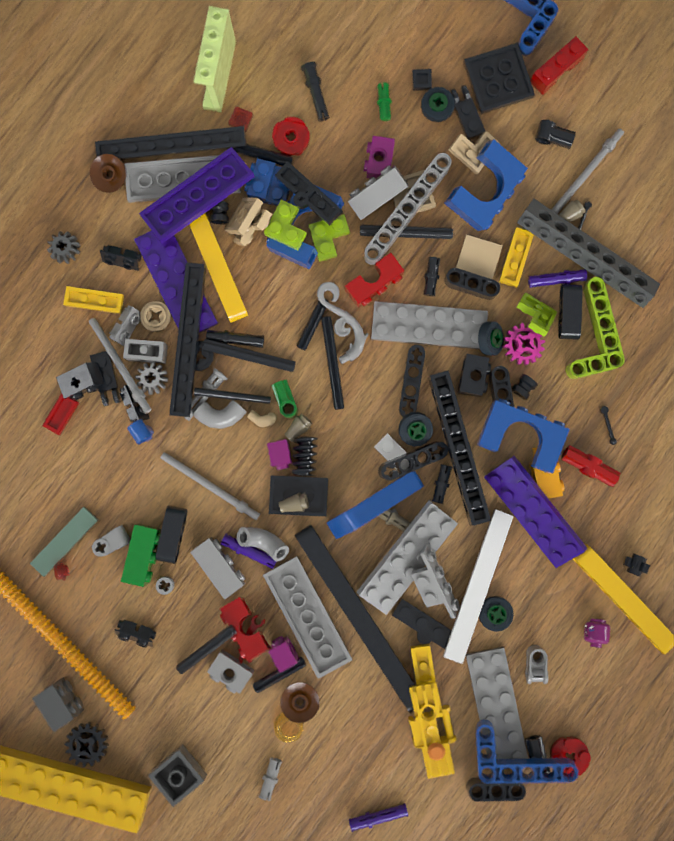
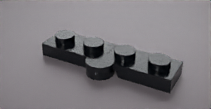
(308, 194)
(427, 627)

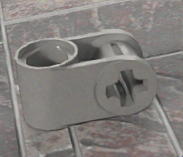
(114, 540)
(536, 669)

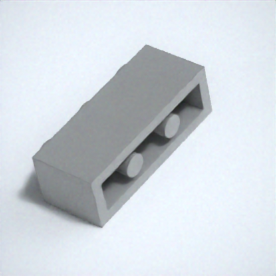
(377, 191)
(218, 567)

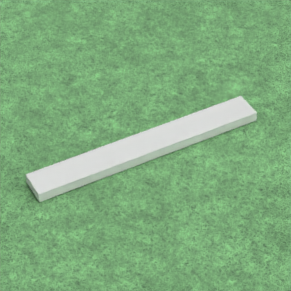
(478, 586)

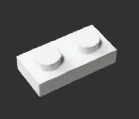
(391, 449)

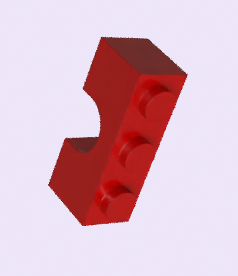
(558, 64)
(362, 291)
(250, 645)

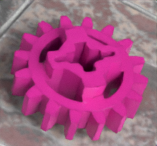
(517, 340)

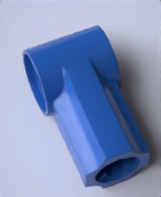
(140, 431)

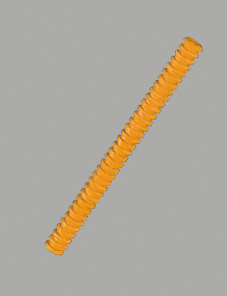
(64, 647)

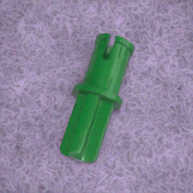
(384, 101)

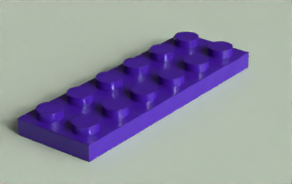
(196, 195)
(167, 268)
(535, 512)

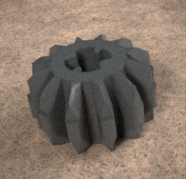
(57, 244)

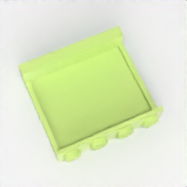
(215, 57)

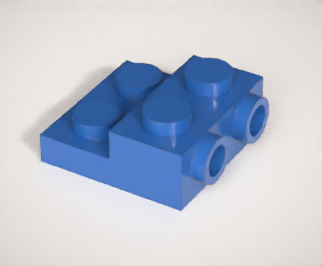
(265, 184)

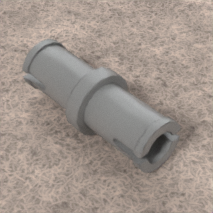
(270, 779)

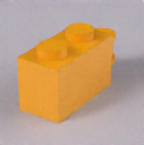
(548, 482)

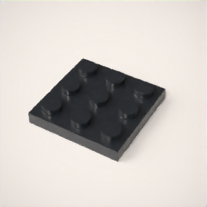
(499, 78)

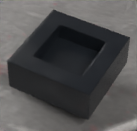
(421, 79)

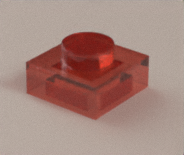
(240, 118)

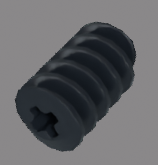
(304, 456)

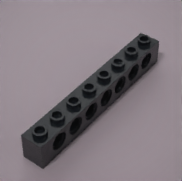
(459, 448)

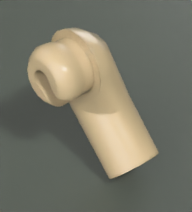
(262, 421)

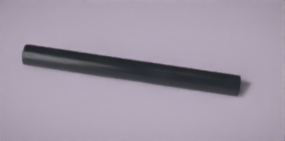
(232, 395)

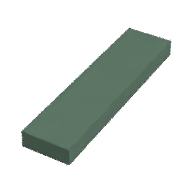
(64, 541)

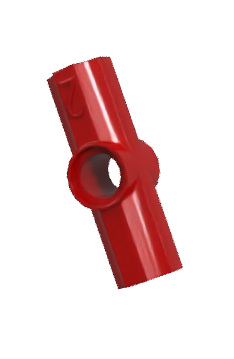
(590, 466)

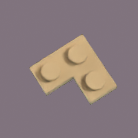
(467, 151)
(258, 223)

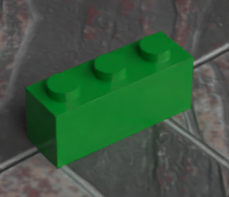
(141, 555)

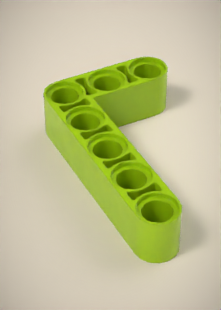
(600, 333)

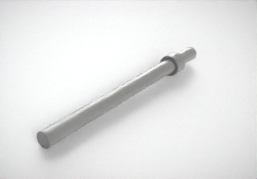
(608, 146)
(137, 394)
(241, 506)

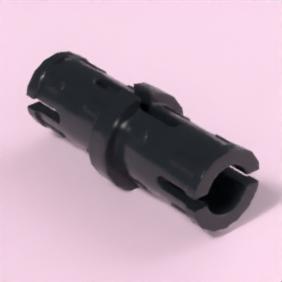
(431, 276)
(442, 484)

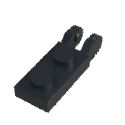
(467, 114)
(108, 373)

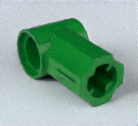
(284, 397)

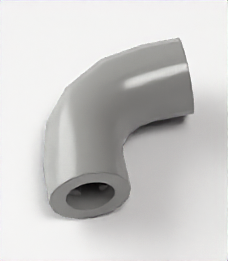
(219, 418)
(263, 540)

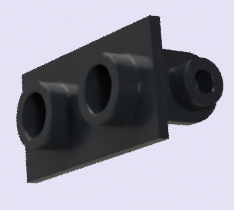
(112, 256)
(135, 412)
(141, 637)

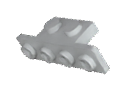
(433, 585)

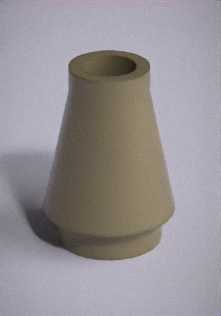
(573, 211)
(298, 427)
(295, 503)

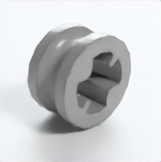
(168, 580)

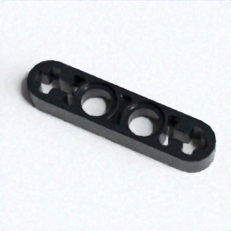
(410, 381)
(412, 457)

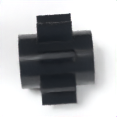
(636, 565)

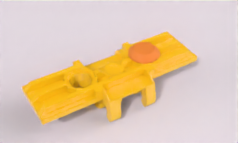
(425, 730)

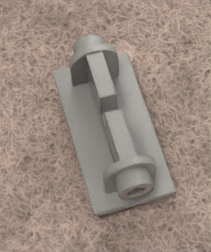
(130, 318)

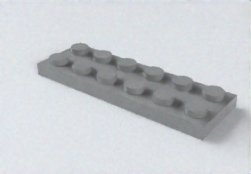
(155, 178)
(427, 324)
(394, 571)
(307, 617)
(497, 702)

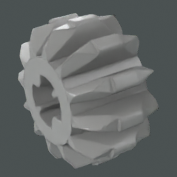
(145, 374)

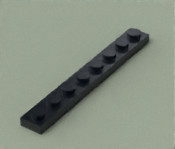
(173, 143)
(187, 340)

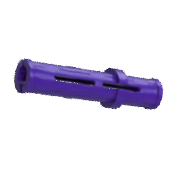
(557, 278)
(251, 552)
(378, 817)

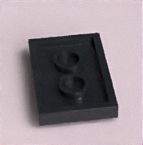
(286, 486)

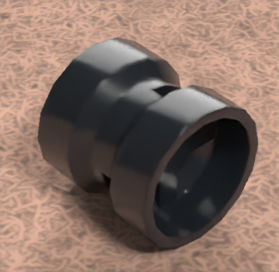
(219, 213)
(524, 386)

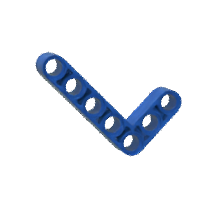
(539, 19)
(375, 505)
(517, 765)

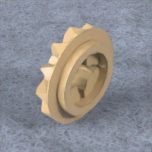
(146, 316)

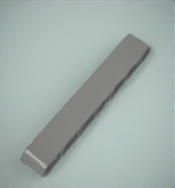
(412, 201)

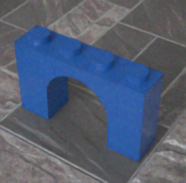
(508, 174)
(306, 254)
(550, 434)

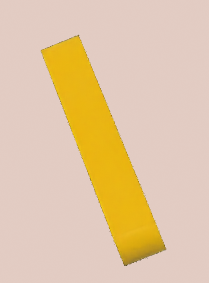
(218, 268)
(625, 600)

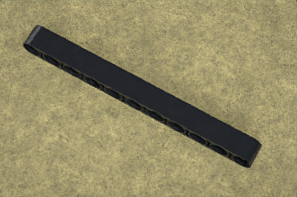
(357, 614)

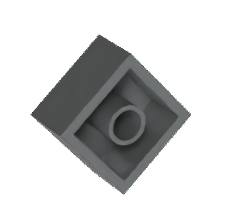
(58, 704)
(177, 775)

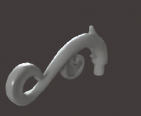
(360, 338)

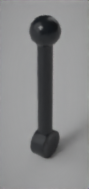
(587, 206)
(604, 410)

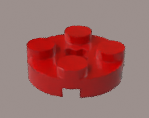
(284, 128)
(568, 745)

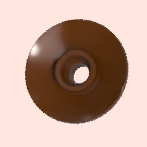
(99, 173)
(296, 712)

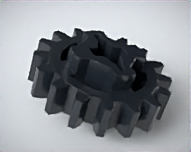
(92, 751)

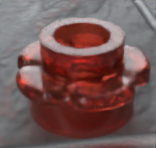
(61, 571)

